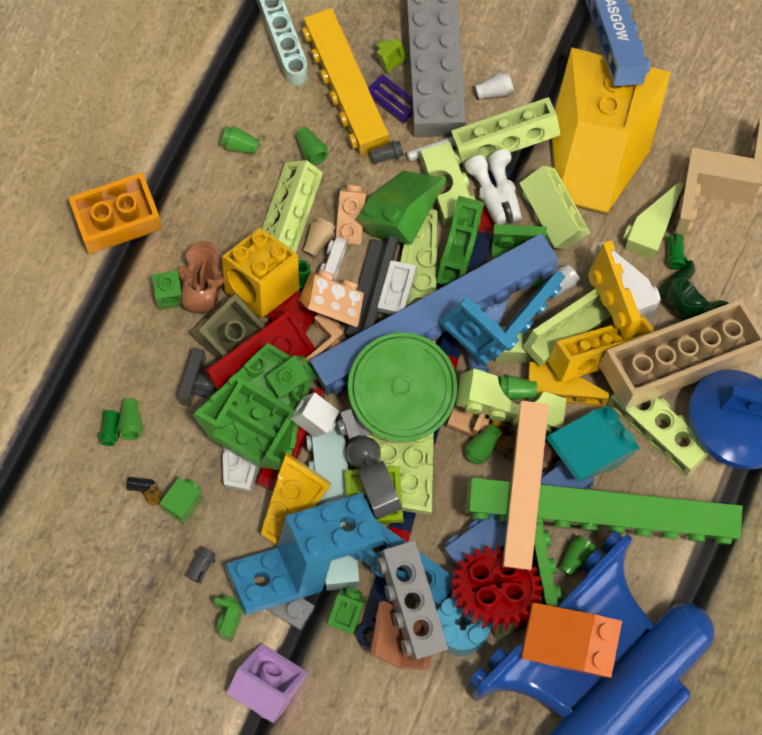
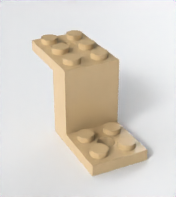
(721, 178)

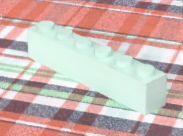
(331, 463)

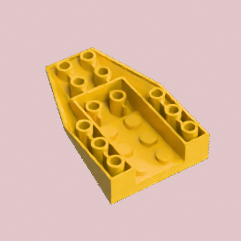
(603, 129)

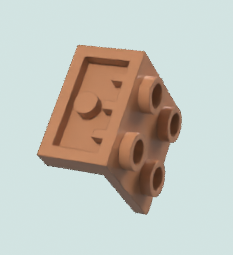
(387, 641)

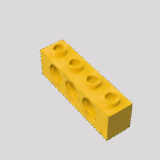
(583, 352)

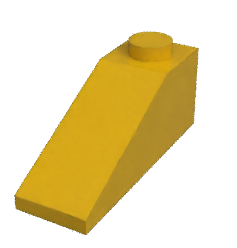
(574, 390)

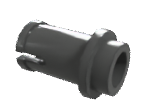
(387, 152)
(200, 565)

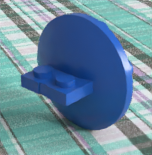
(728, 417)

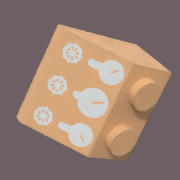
(332, 298)

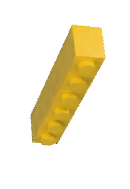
(345, 81)

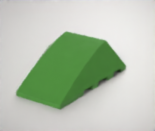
(250, 415)

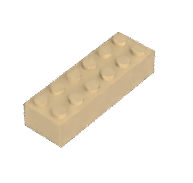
(682, 354)

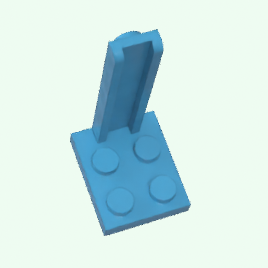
(484, 336)

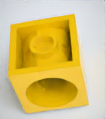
(261, 272)

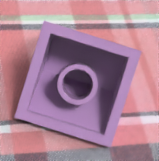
(266, 682)

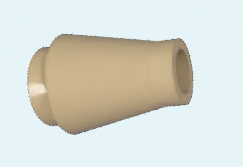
(319, 235)

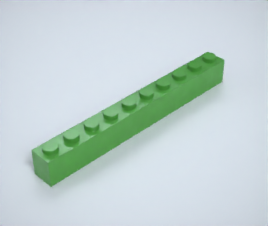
(613, 511)

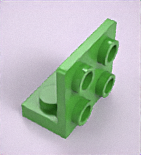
(510, 236)

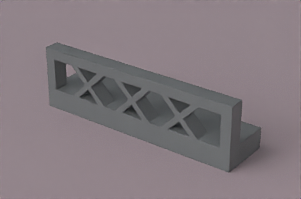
(372, 282)

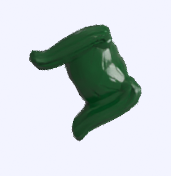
(684, 296)

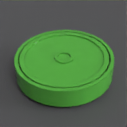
(401, 387)

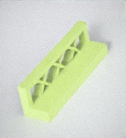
(297, 205)
(576, 319)

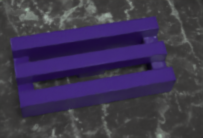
(386, 105)

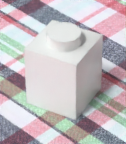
(315, 415)

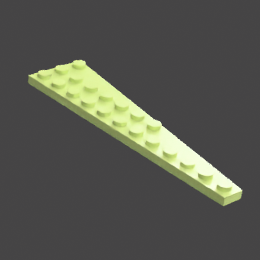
(417, 456)

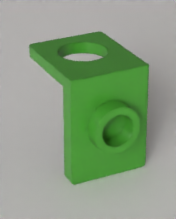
(291, 375)

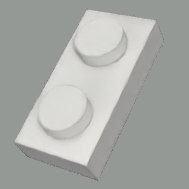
(397, 287)

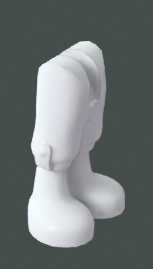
(504, 191)

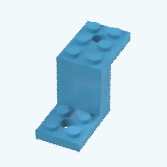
(304, 553)

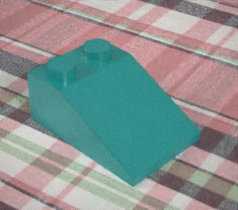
(594, 443)

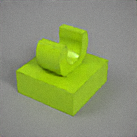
(390, 54)

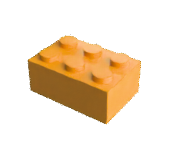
(115, 213)

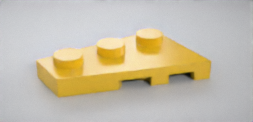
(607, 280)
(294, 491)

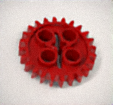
(494, 588)

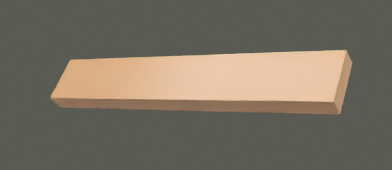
(525, 485)

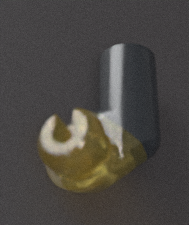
(147, 487)

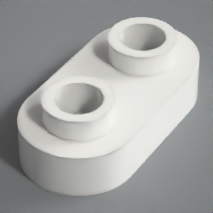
(336, 252)

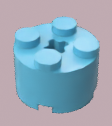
(461, 641)

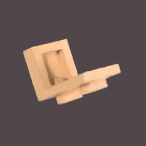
(350, 206)
(330, 330)

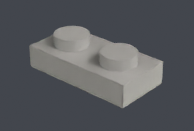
(294, 612)

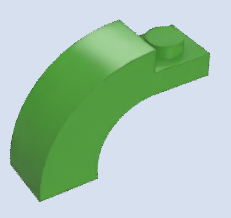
(461, 240)

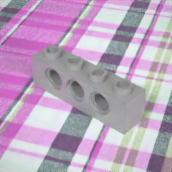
(425, 612)

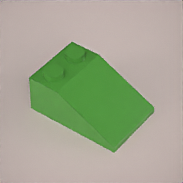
(401, 206)

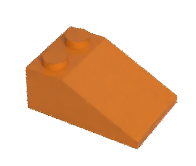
(571, 640)

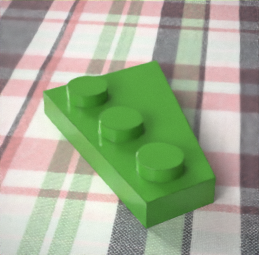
(547, 567)

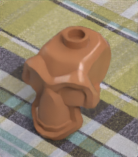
(201, 277)

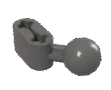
(364, 455)

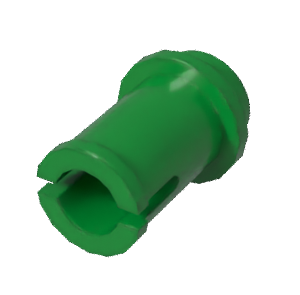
(676, 252)
(304, 271)
(108, 433)

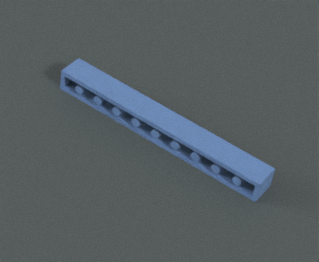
(485, 286)

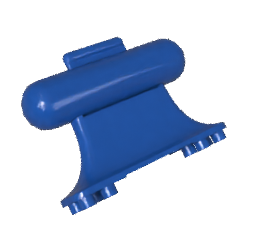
(646, 665)

